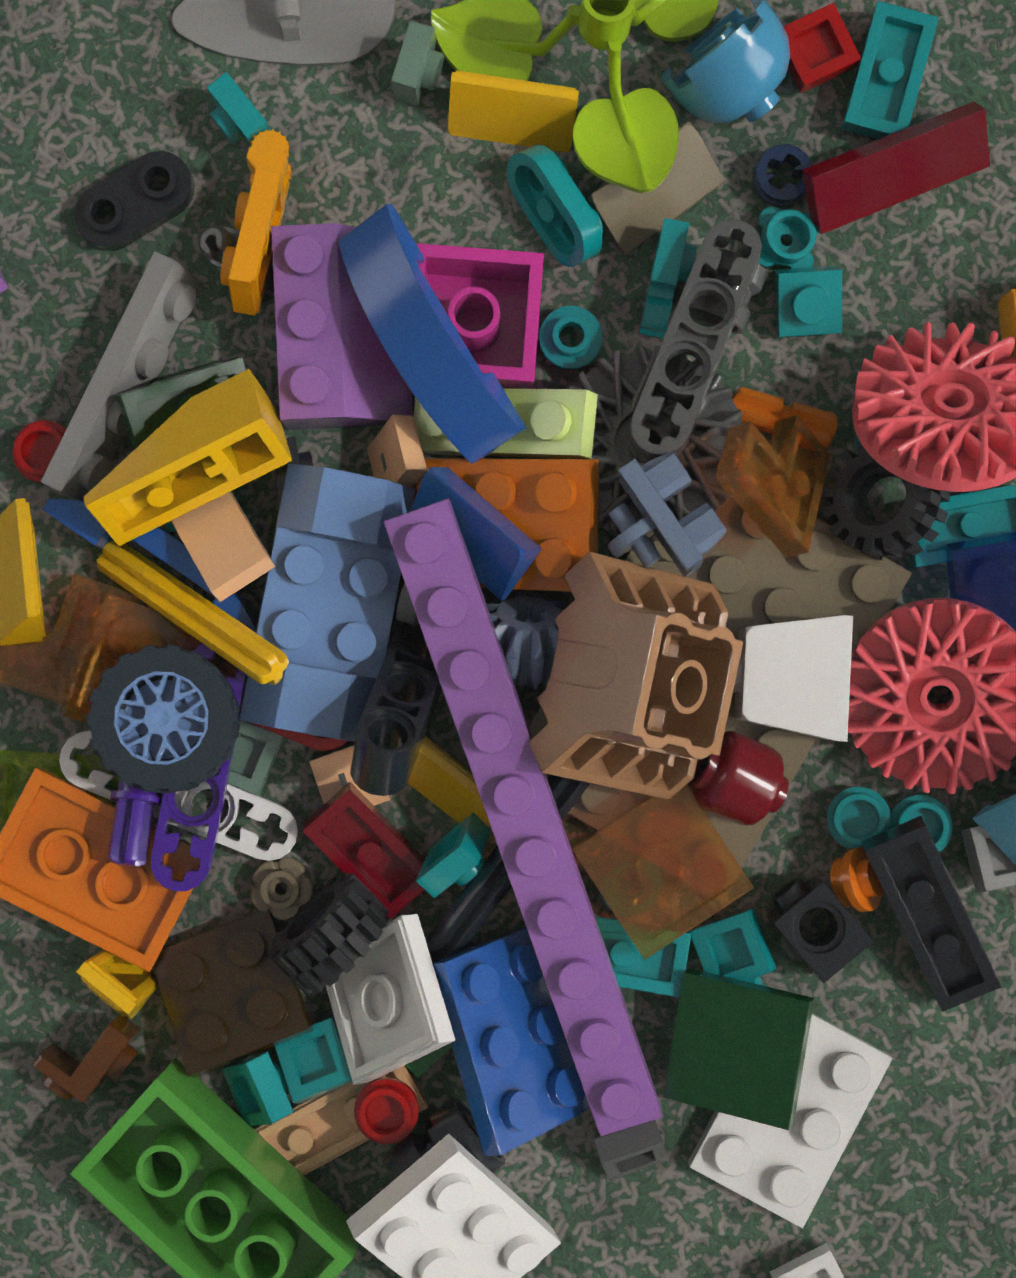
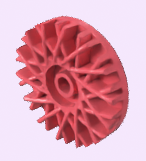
(940, 409)
(907, 656)

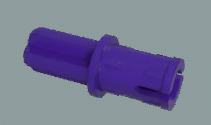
(131, 825)

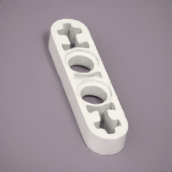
(247, 844)

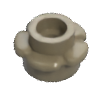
(286, 871)

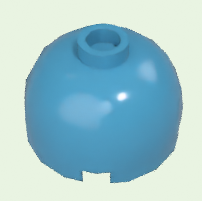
(733, 67)

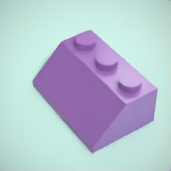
(326, 348)

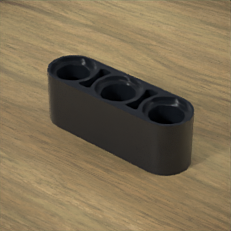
(396, 715)

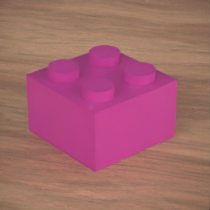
(492, 304)

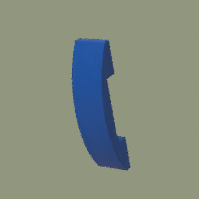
(422, 338)
(158, 542)

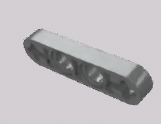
(690, 338)

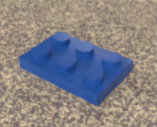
(508, 1042)

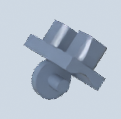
(648, 490)

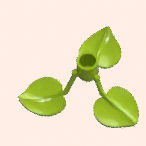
(617, 138)

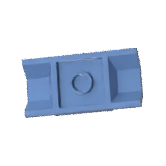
(327, 600)

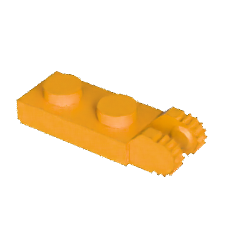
(249, 263)

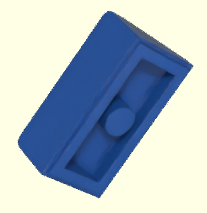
(494, 543)

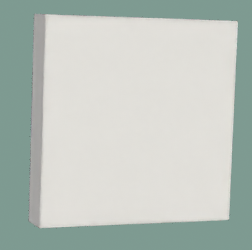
(390, 1003)

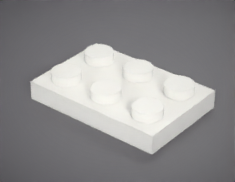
(792, 1166)
(452, 1221)

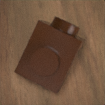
(107, 1058)

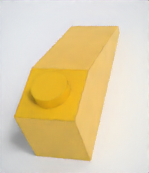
(192, 458)

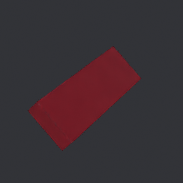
(897, 167)

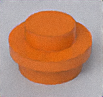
(855, 881)

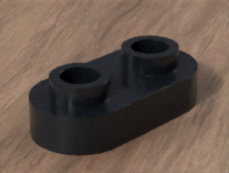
(136, 205)

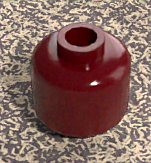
(741, 781)

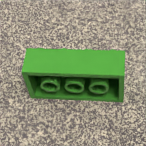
(212, 1189)

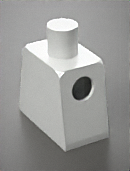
(796, 676)

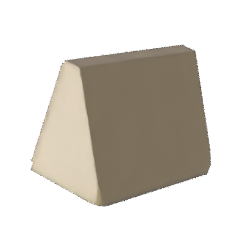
(635, 217)

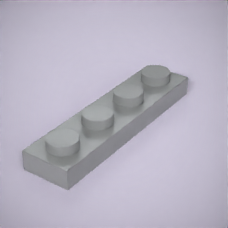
(129, 362)

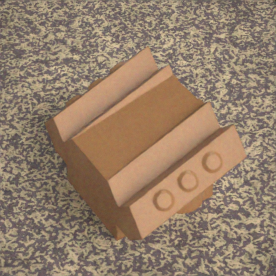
(636, 678)

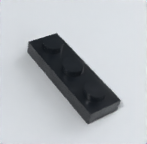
(931, 913)

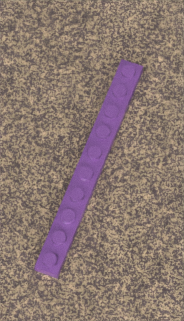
(523, 816)

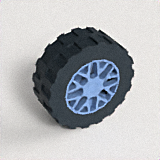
(163, 719)

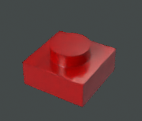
(820, 48)

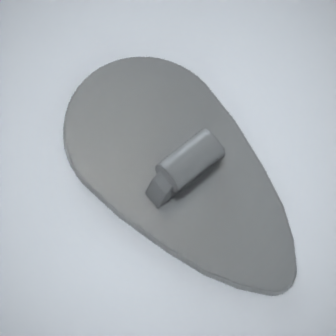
(286, 29)

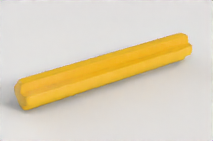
(193, 613)

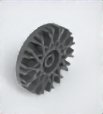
(619, 388)

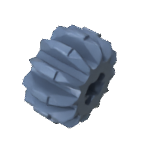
(527, 635)

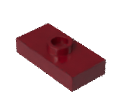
(368, 846)

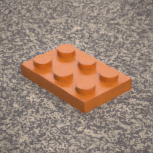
(547, 500)
(61, 872)

